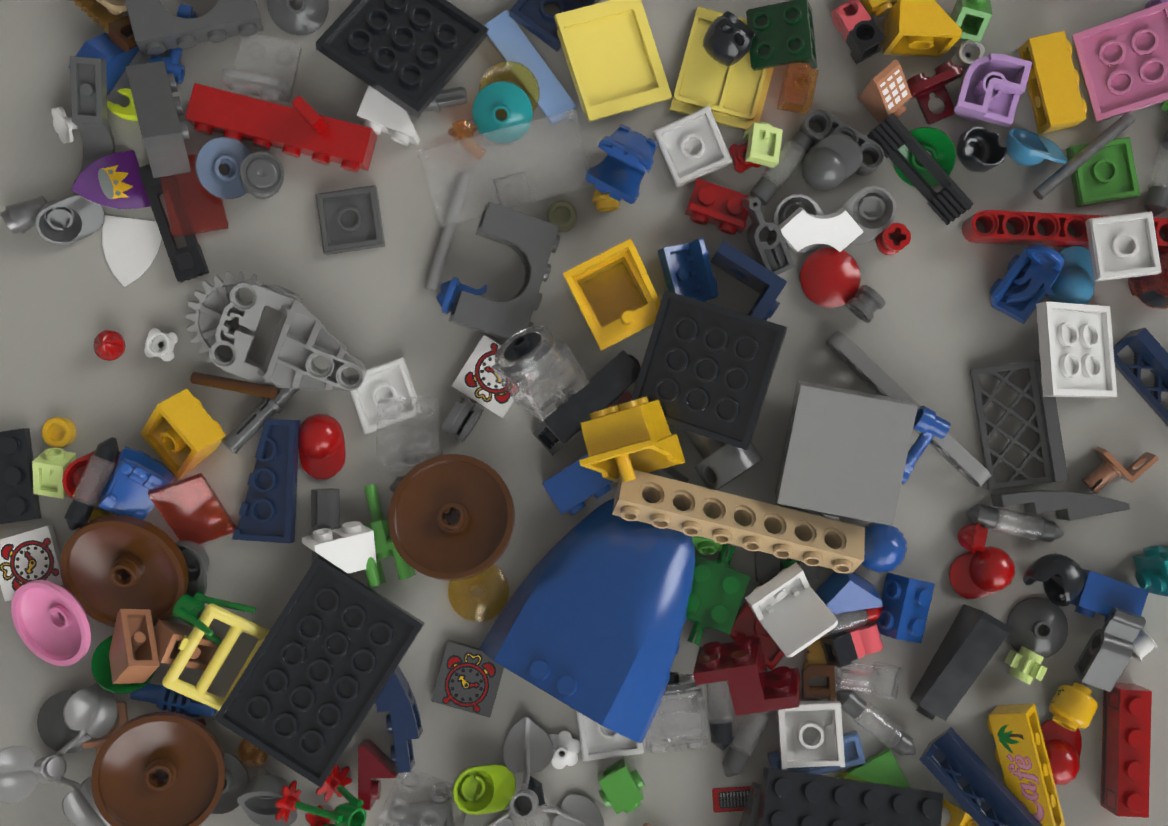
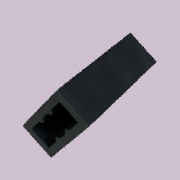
(595, 396)
(958, 661)

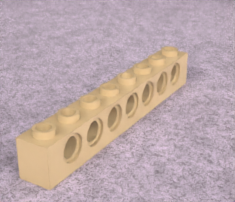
(821, 541)

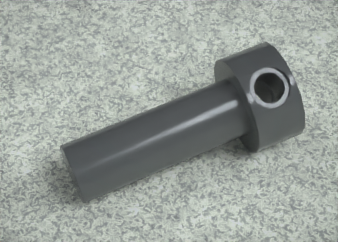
(721, 461)

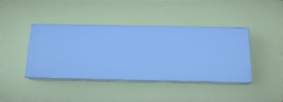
(516, 47)

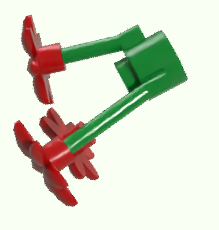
(343, 815)

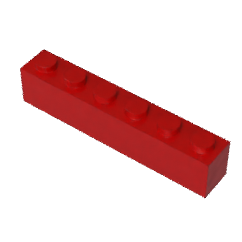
(279, 127)

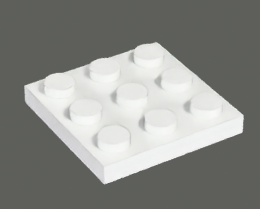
(1076, 350)

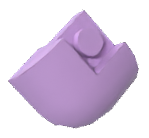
(992, 89)

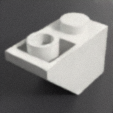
(386, 116)
(345, 546)

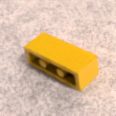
(1053, 83)

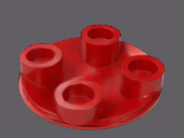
(830, 277)

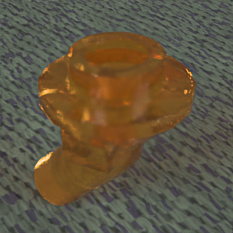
(462, 129)
(250, 754)

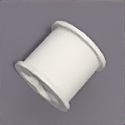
(1142, 646)

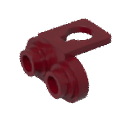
(922, 86)

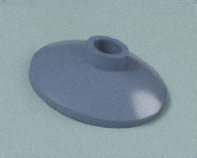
(225, 152)

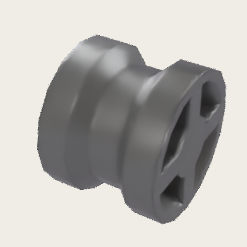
(865, 303)

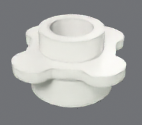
(975, 50)
(152, 342)

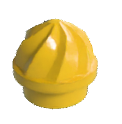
(604, 202)

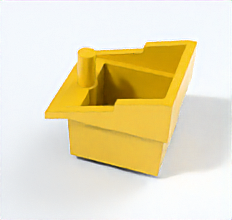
(614, 294)
(630, 440)

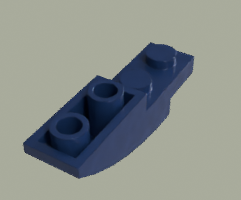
(402, 721)

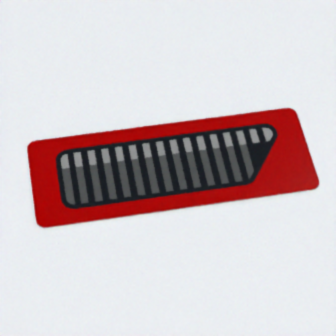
(730, 798)

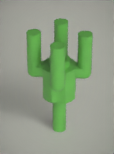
(383, 543)

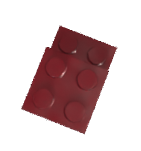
(749, 682)

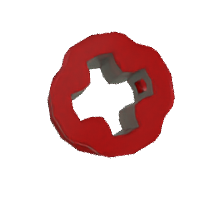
(899, 233)

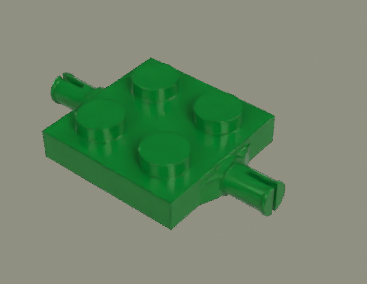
(715, 594)

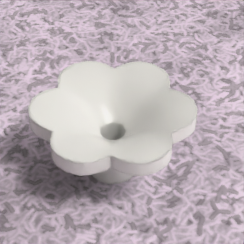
(63, 125)
(568, 744)

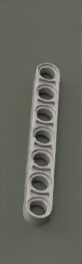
(886, 386)

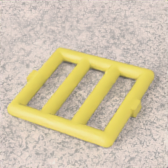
(189, 643)

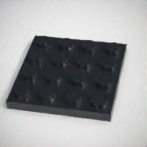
(403, 47)
(709, 368)

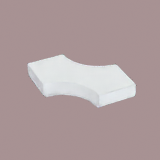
(832, 229)

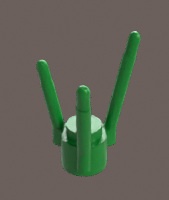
(190, 609)

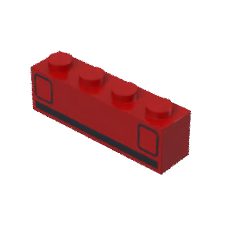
(1126, 750)

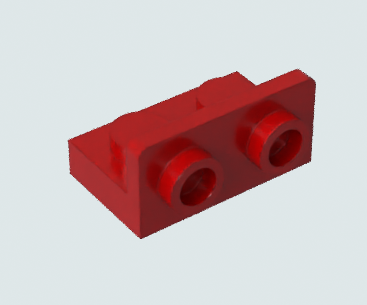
(717, 206)

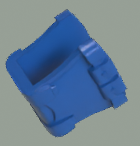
(624, 166)
(129, 485)

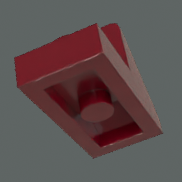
(372, 765)

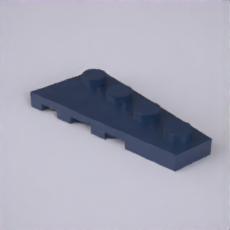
(272, 489)

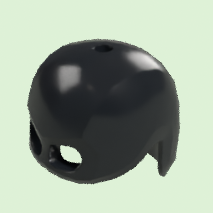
(728, 39)
(1059, 575)

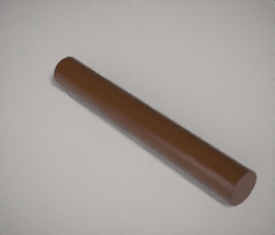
(233, 385)

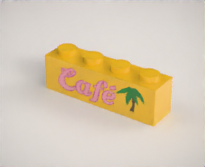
(1025, 760)

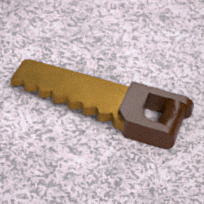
(114, 25)
(817, 667)

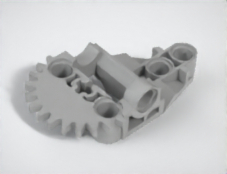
(294, 345)

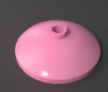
(51, 622)

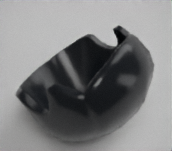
(980, 149)

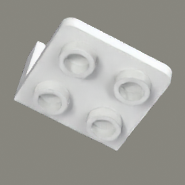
(791, 611)

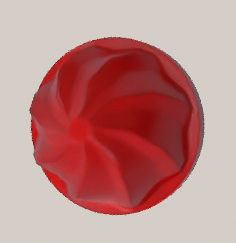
(109, 345)
(973, 537)

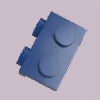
(689, 270)
(1005, 288)
(905, 607)

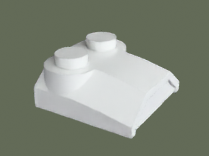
(811, 735)

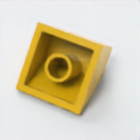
(919, 29)
(182, 433)

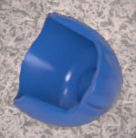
(883, 547)

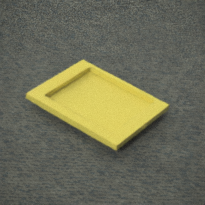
(612, 57)
(732, 92)

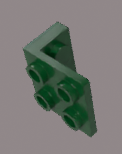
(782, 35)

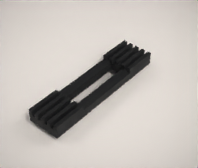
(948, 202)
(186, 261)

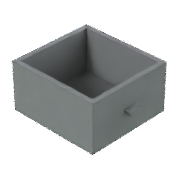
(845, 452)

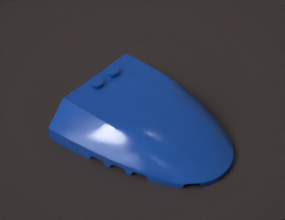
(601, 619)

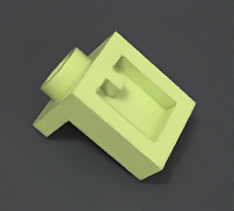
(763, 144)
(49, 471)

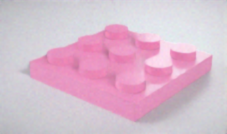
(1125, 62)

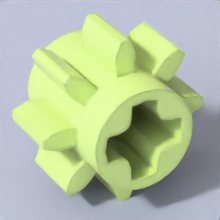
(1025, 665)

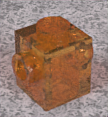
(797, 88)

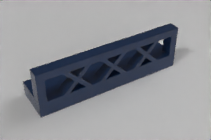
(1155, 358)
(979, 784)

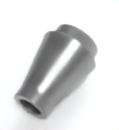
(22, 215)

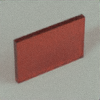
(190, 205)
(192, 509)

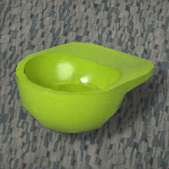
(483, 789)

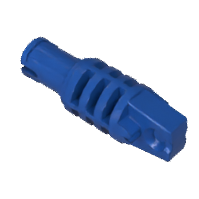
(172, 701)

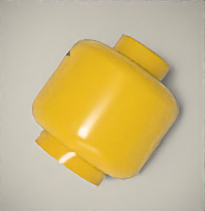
(1073, 706)

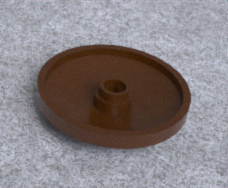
(451, 517)
(123, 565)
(159, 772)

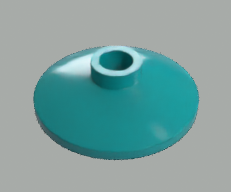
(501, 96)

